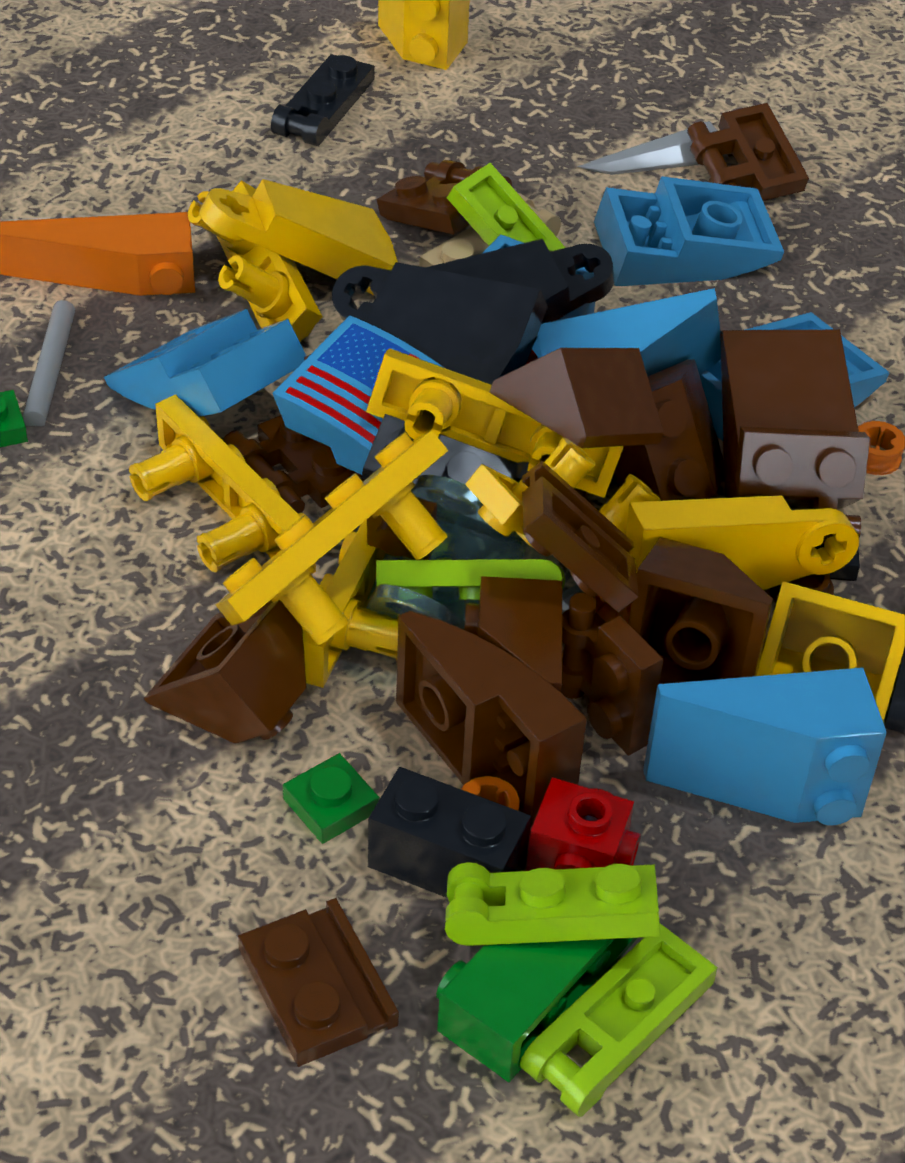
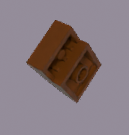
(486, 709)

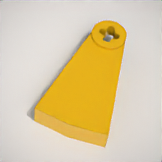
(302, 227)
(753, 532)

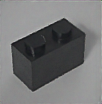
(431, 827)

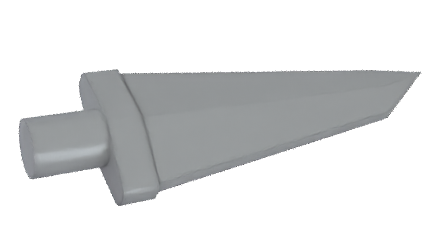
(657, 154)

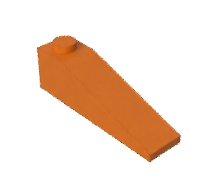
(103, 252)

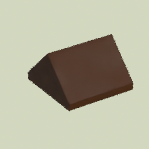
(587, 396)

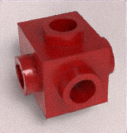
(581, 829)

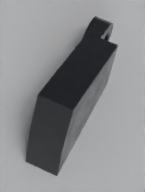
(552, 272)
(453, 318)

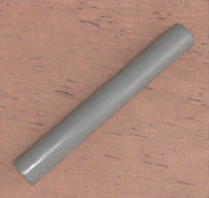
(49, 364)

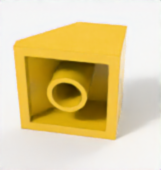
(426, 29)
(834, 633)

